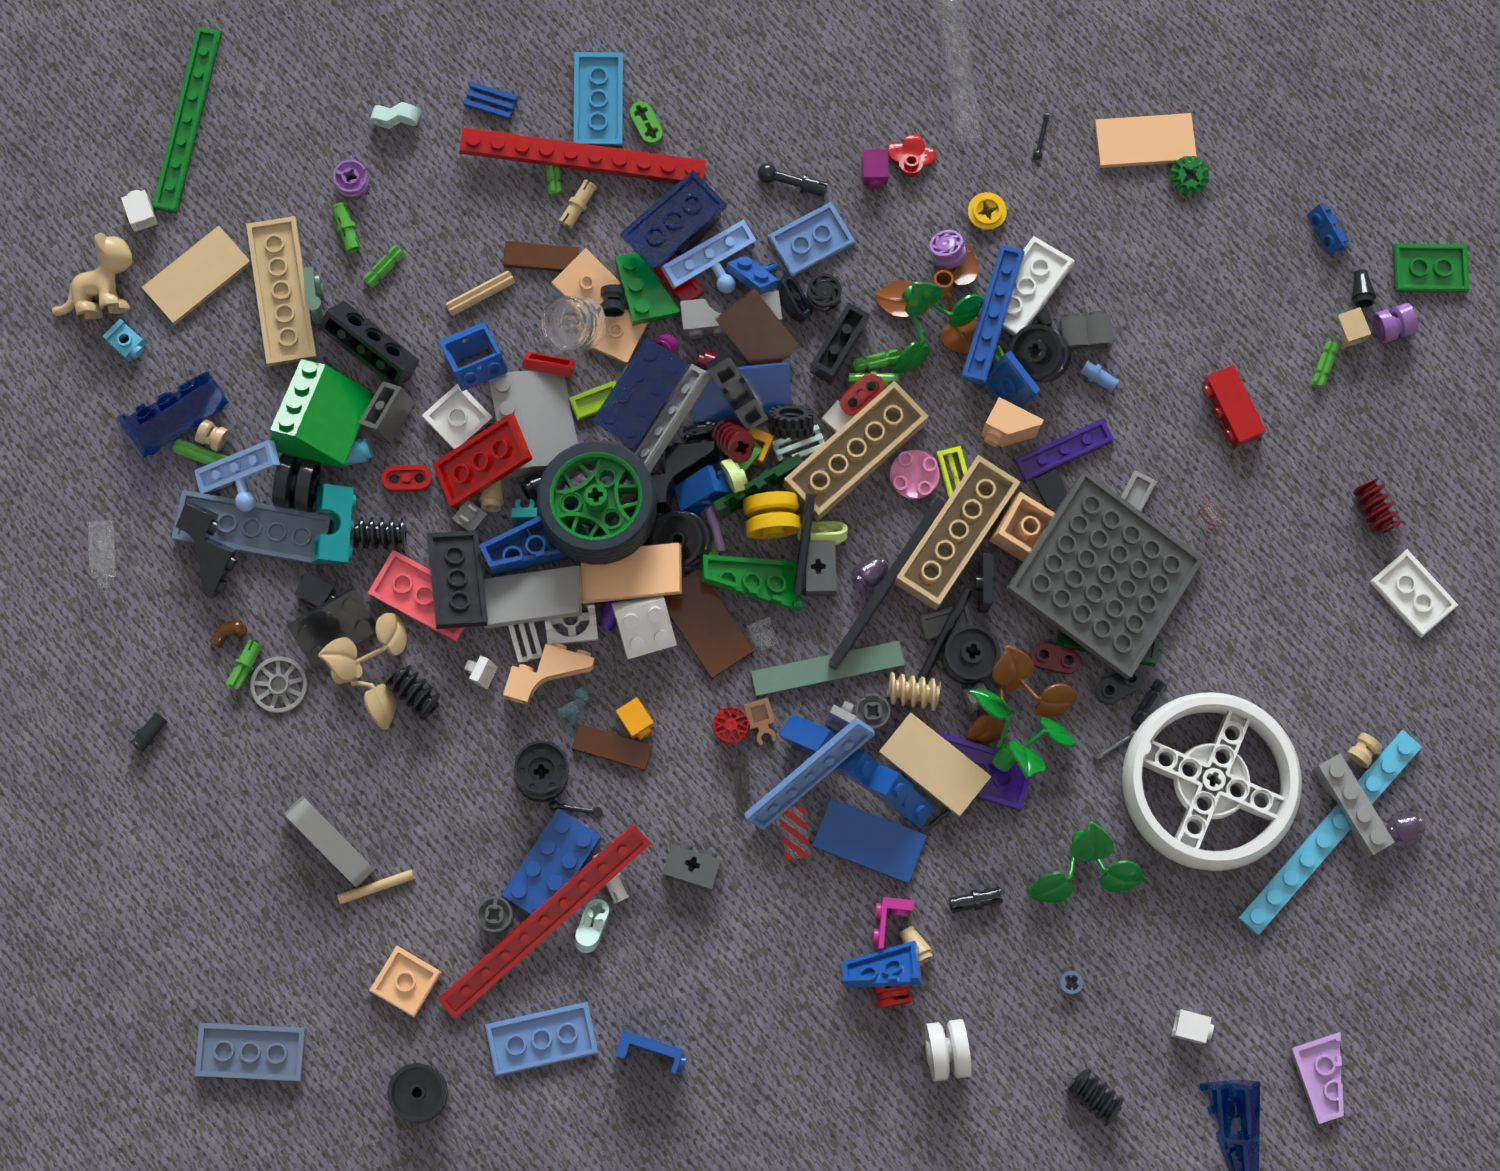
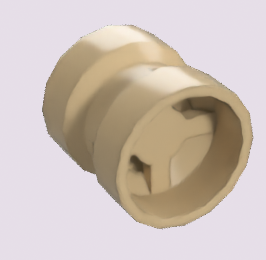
(212, 435)
(1364, 750)

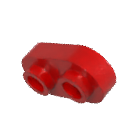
(861, 393)
(407, 476)

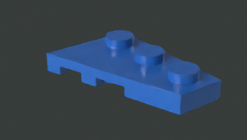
(884, 968)

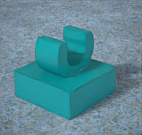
(522, 515)

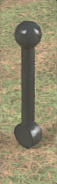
(1115, 746)

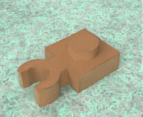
(760, 715)

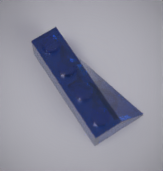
(173, 414)

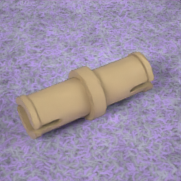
(577, 204)

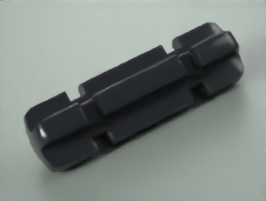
(1149, 702)

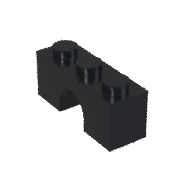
(736, 391)

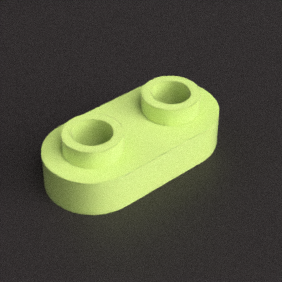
(735, 476)
(827, 531)

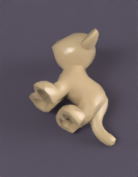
(114, 258)

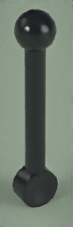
(1038, 154)
(597, 811)
(927, 828)

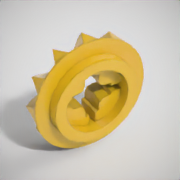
(992, 202)

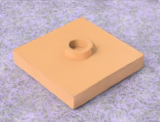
(584, 277)
(620, 338)
(405, 981)

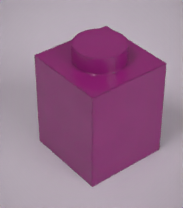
(875, 167)

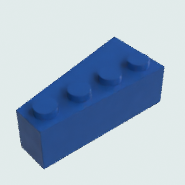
(523, 547)

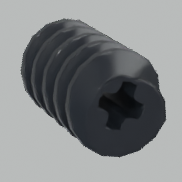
(380, 533)
(416, 695)
(1096, 1095)

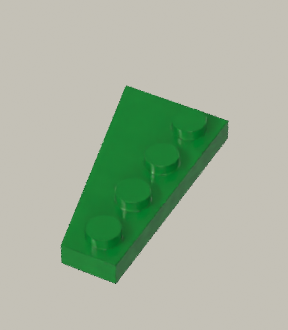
(753, 577)

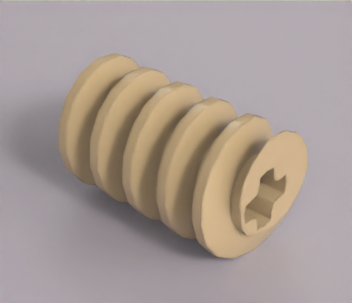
(913, 691)

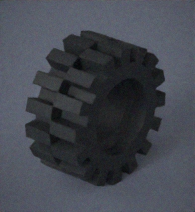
(791, 422)

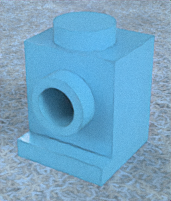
(129, 350)

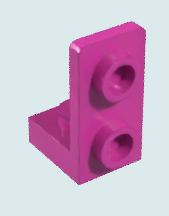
(898, 908)

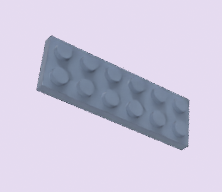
(261, 531)

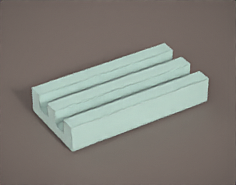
(818, 437)

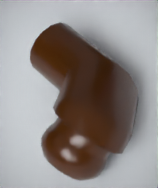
(227, 629)

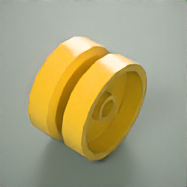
(771, 515)

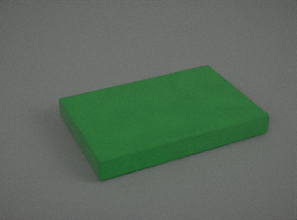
(1430, 268)

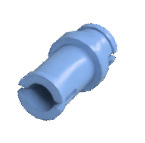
(1099, 376)

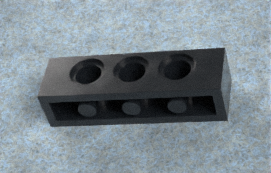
(368, 344)

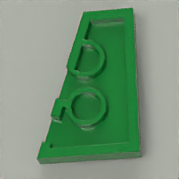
(644, 293)

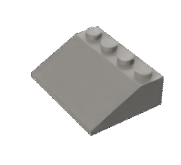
(542, 412)

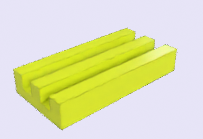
(949, 452)

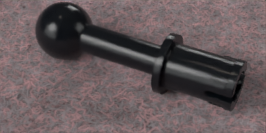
(768, 173)

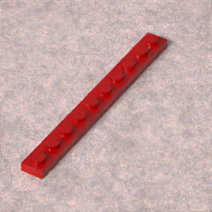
(578, 156)
(543, 921)

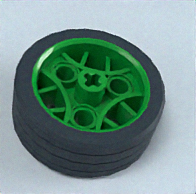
(597, 502)

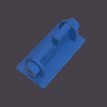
(1323, 222)

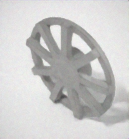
(279, 685)

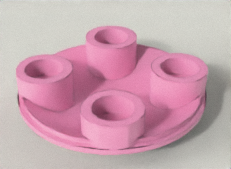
(914, 474)

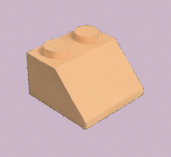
(1009, 425)

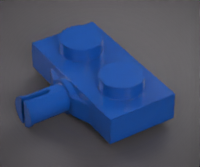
(753, 274)

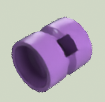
(1391, 324)

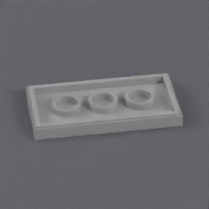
(533, 596)

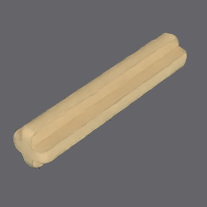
(480, 293)

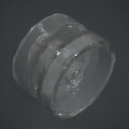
(573, 323)

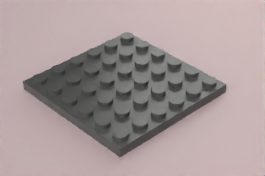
(1105, 574)

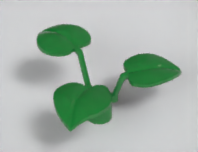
(918, 300)
(1013, 751)
(1087, 846)

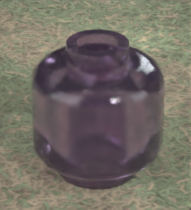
(869, 574)
(1405, 829)

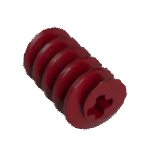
(733, 440)
(1376, 506)

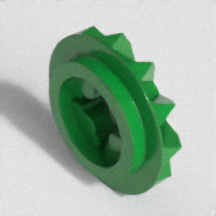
(1178, 175)

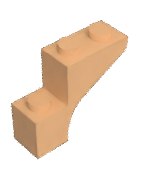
(554, 664)

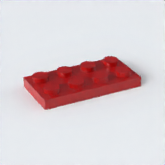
(482, 461)

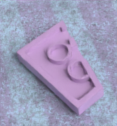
(1320, 1075)

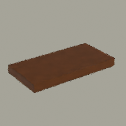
(707, 625)

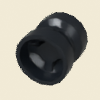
(612, 300)

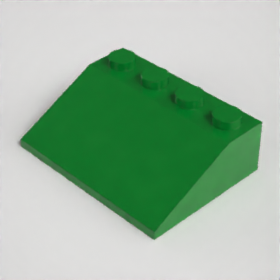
(319, 415)

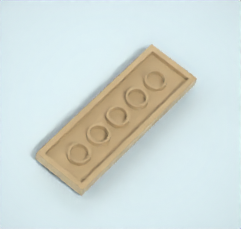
(281, 291)

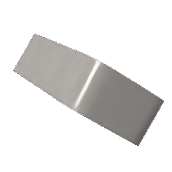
(329, 841)

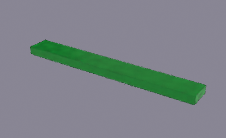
(187, 120)

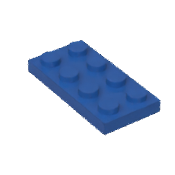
(551, 861)

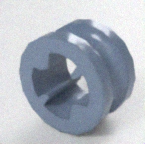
(1062, 982)

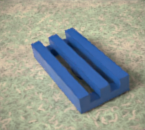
(493, 92)

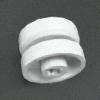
(943, 1050)

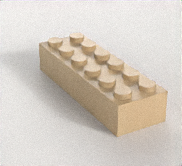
(857, 449)
(957, 532)

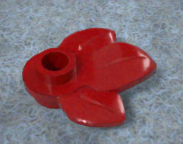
(911, 151)

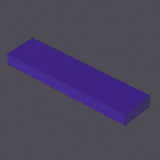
(1064, 450)

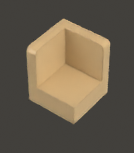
(1354, 327)

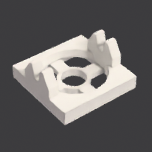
(587, 635)

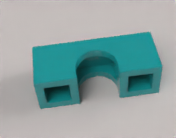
(338, 504)

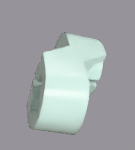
(392, 116)
(588, 937)

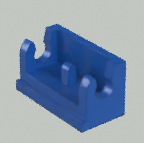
(701, 490)

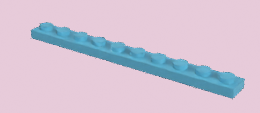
(1326, 836)

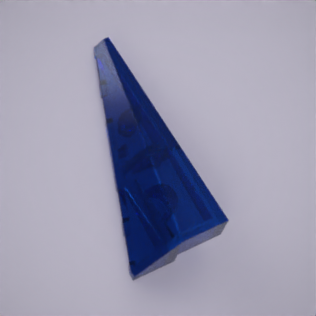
(1238, 1117)

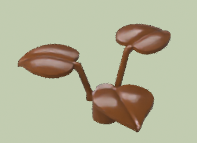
(953, 338)
(1009, 674)

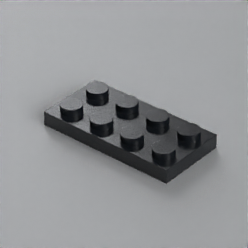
(457, 579)

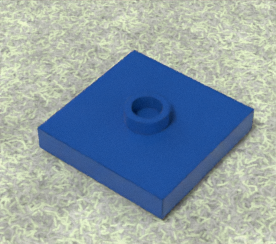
(1011, 381)

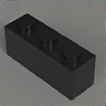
(839, 343)

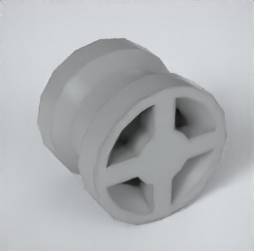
(971, 701)

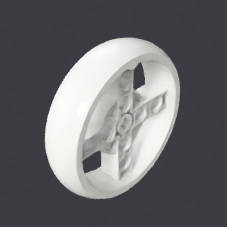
(1221, 803)

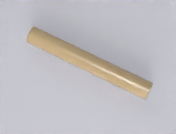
(375, 887)

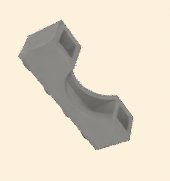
(699, 317)
(1364, 821)

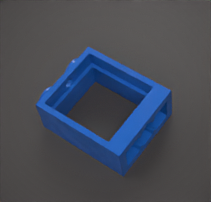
(478, 340)

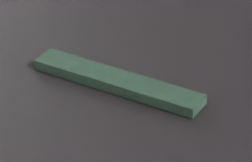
(817, 671)

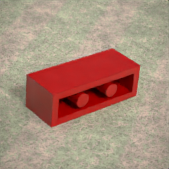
(1233, 407)

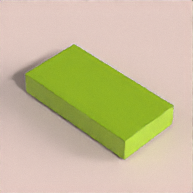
(589, 402)

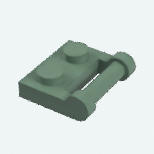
(313, 293)

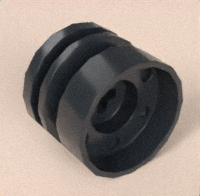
(539, 756)

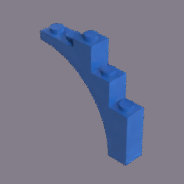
(862, 769)

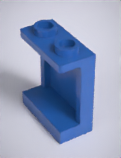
(631, 1039)

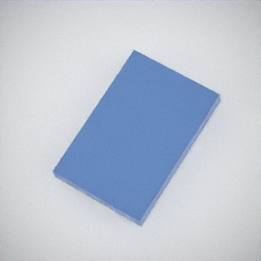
(811, 239)

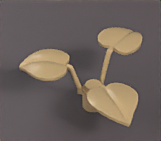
(345, 668)

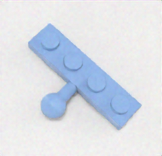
(708, 256)
(236, 469)

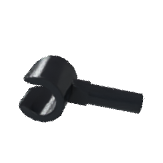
(1043, 318)

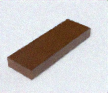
(538, 256)
(612, 747)

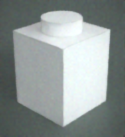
(139, 210)
(1192, 1027)

